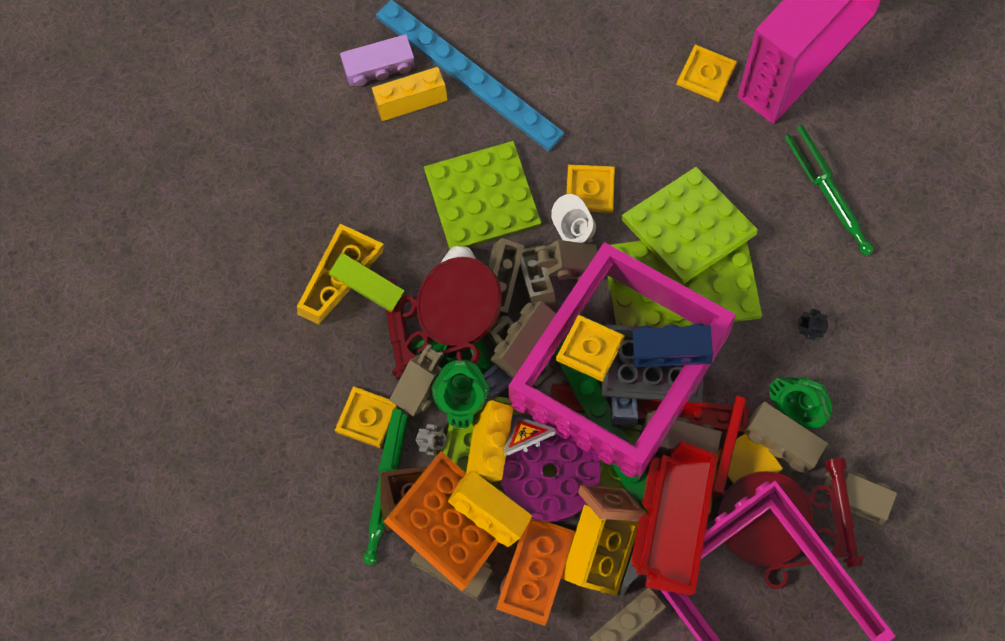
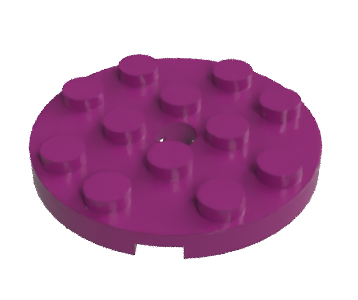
(556, 496)

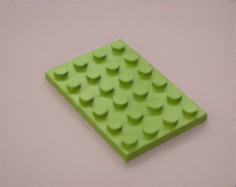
(726, 282)

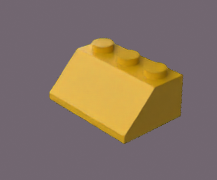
(599, 552)

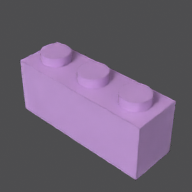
(378, 60)

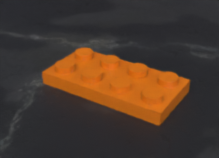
(536, 571)

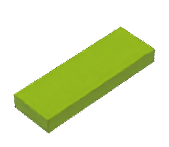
(366, 282)

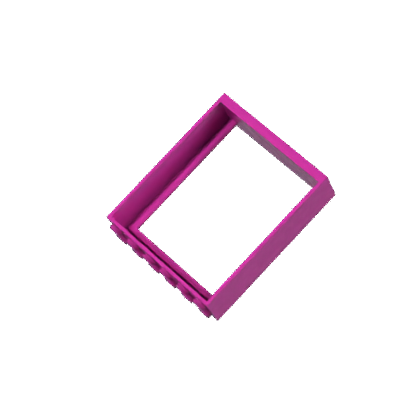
(796, 47)
(587, 434)
(746, 510)

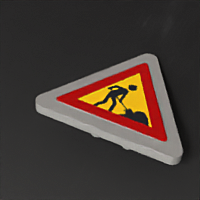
(525, 433)

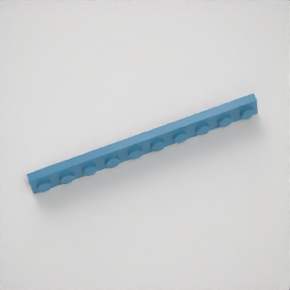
(470, 75)

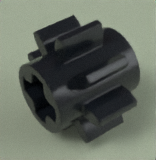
(813, 324)

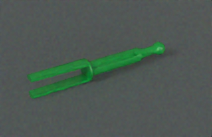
(829, 189)
(389, 462)

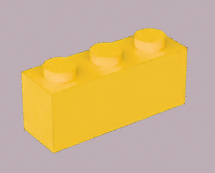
(409, 94)
(489, 440)
(490, 508)

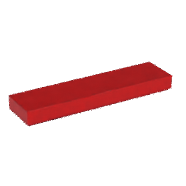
(728, 447)

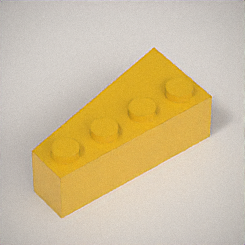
(324, 290)

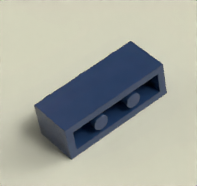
(672, 345)

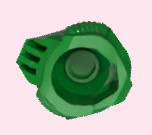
(460, 392)
(802, 400)

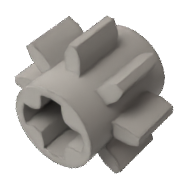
(431, 439)

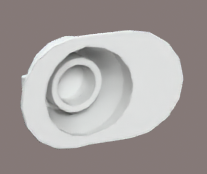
(573, 219)

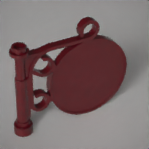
(453, 307)
(766, 539)

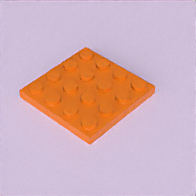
(437, 529)

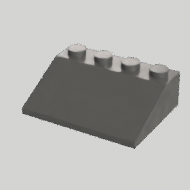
(642, 383)

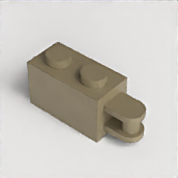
(565, 258)
(417, 380)
(867, 498)

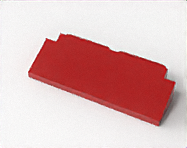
(674, 528)

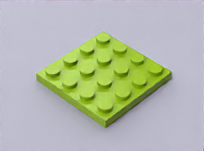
(482, 196)
(689, 225)

